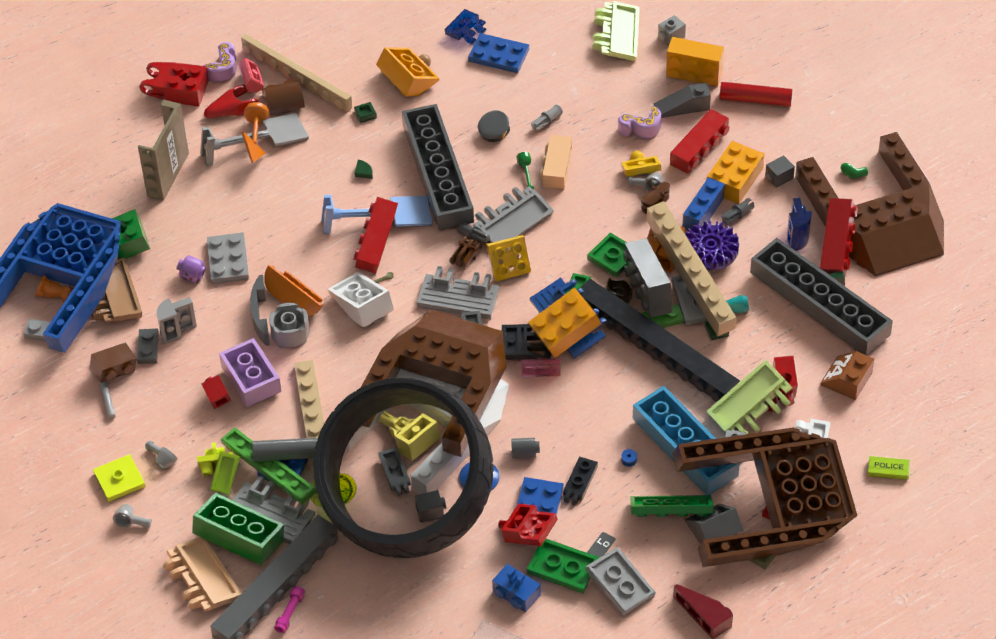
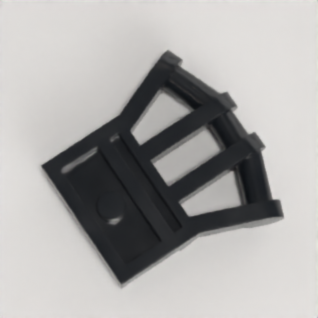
(516, 344)

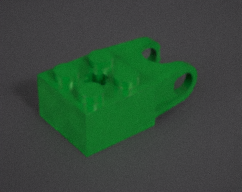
(132, 235)

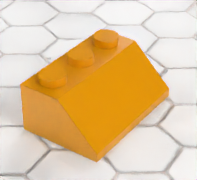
(406, 71)

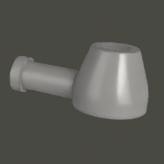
(654, 179)
(164, 456)
(125, 517)

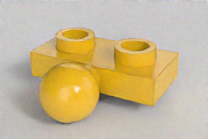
(640, 165)

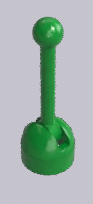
(524, 160)

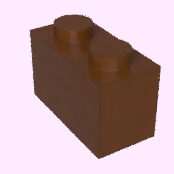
(113, 362)

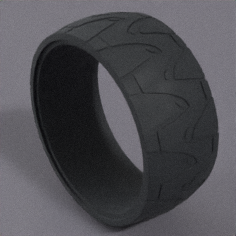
(351, 415)

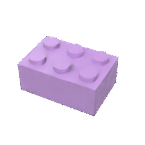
(250, 372)

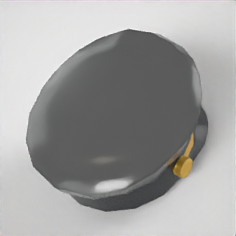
(494, 126)

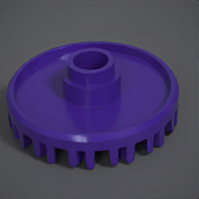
(714, 244)

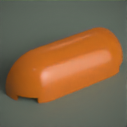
(291, 290)

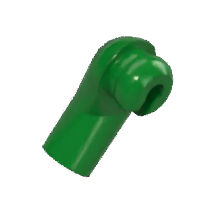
(853, 172)

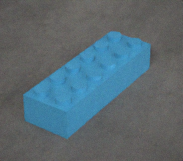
(672, 424)

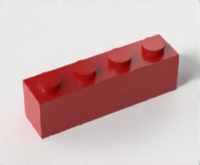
(699, 141)
(376, 235)
(838, 235)

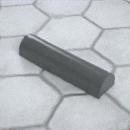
(283, 449)

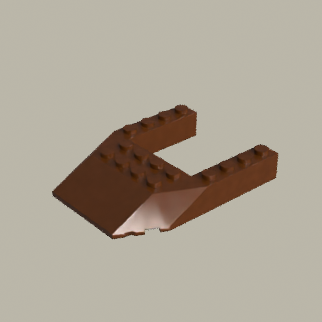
(892, 228)
(451, 353)
(800, 485)

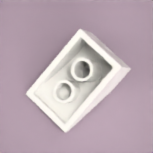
(362, 299)

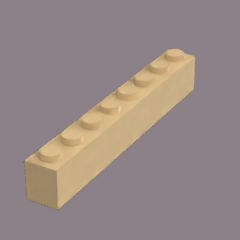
(691, 268)

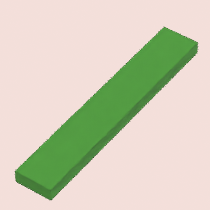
(272, 470)

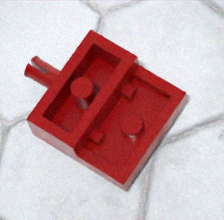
(527, 525)

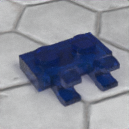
(462, 24)

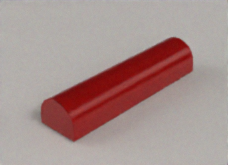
(756, 94)

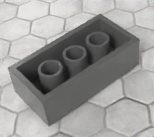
(647, 278)

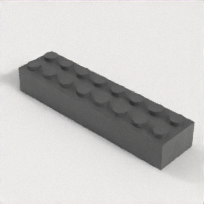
(437, 167)
(821, 296)

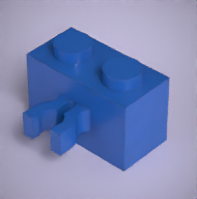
(516, 588)

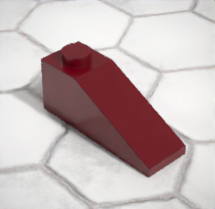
(706, 611)

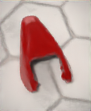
(228, 103)

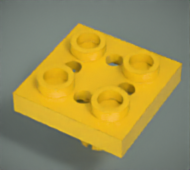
(510, 258)

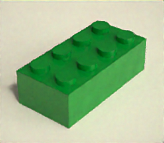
(238, 528)

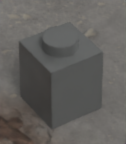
(779, 171)
(430, 506)

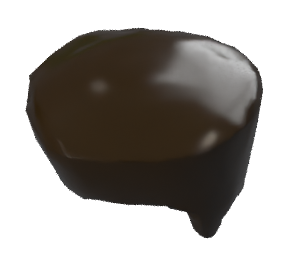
(620, 289)

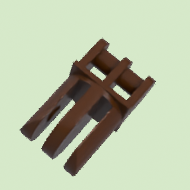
(655, 196)
(465, 252)

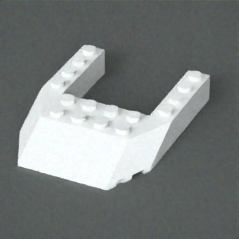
(441, 464)

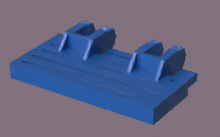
(551, 294)

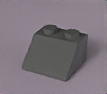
(720, 523)

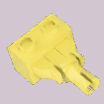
(411, 435)

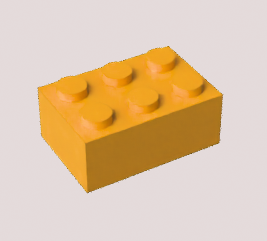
(694, 61)
(737, 170)
(564, 322)

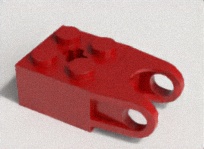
(176, 82)

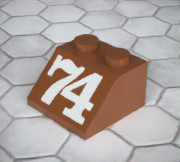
(849, 374)

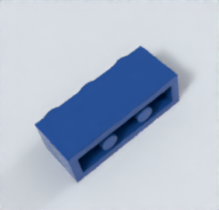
(704, 204)

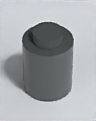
(524, 447)

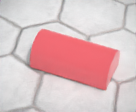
(251, 76)

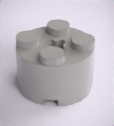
(289, 325)

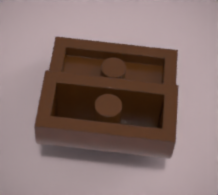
(283, 97)

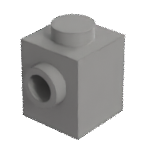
(671, 27)

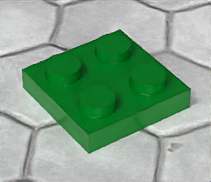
(609, 254)

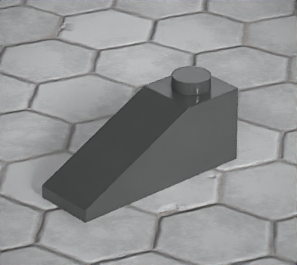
(685, 101)

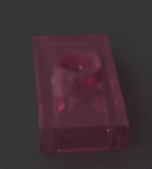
(541, 367)

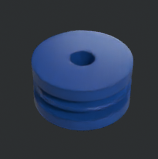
(629, 457)

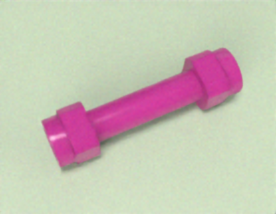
(282, 623)

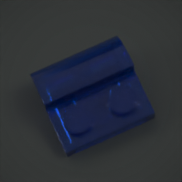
(798, 225)

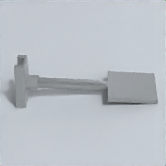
(280, 129)

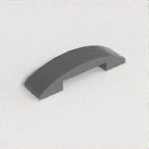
(258, 295)

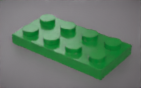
(675, 504)

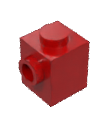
(216, 391)

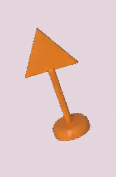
(254, 114)

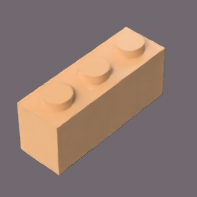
(556, 162)

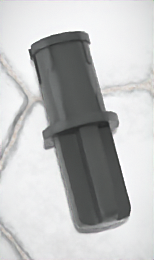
(737, 211)
(473, 233)

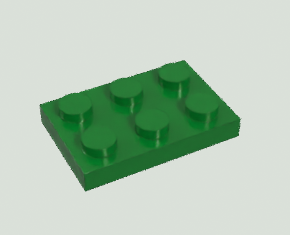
(561, 565)

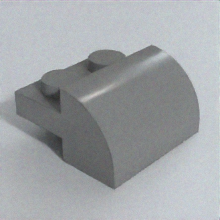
(175, 318)

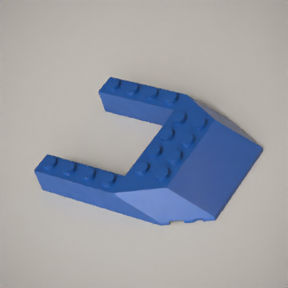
(68, 249)

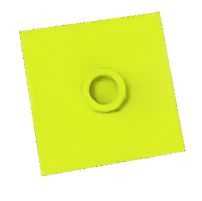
(119, 478)

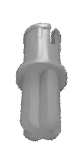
(546, 117)

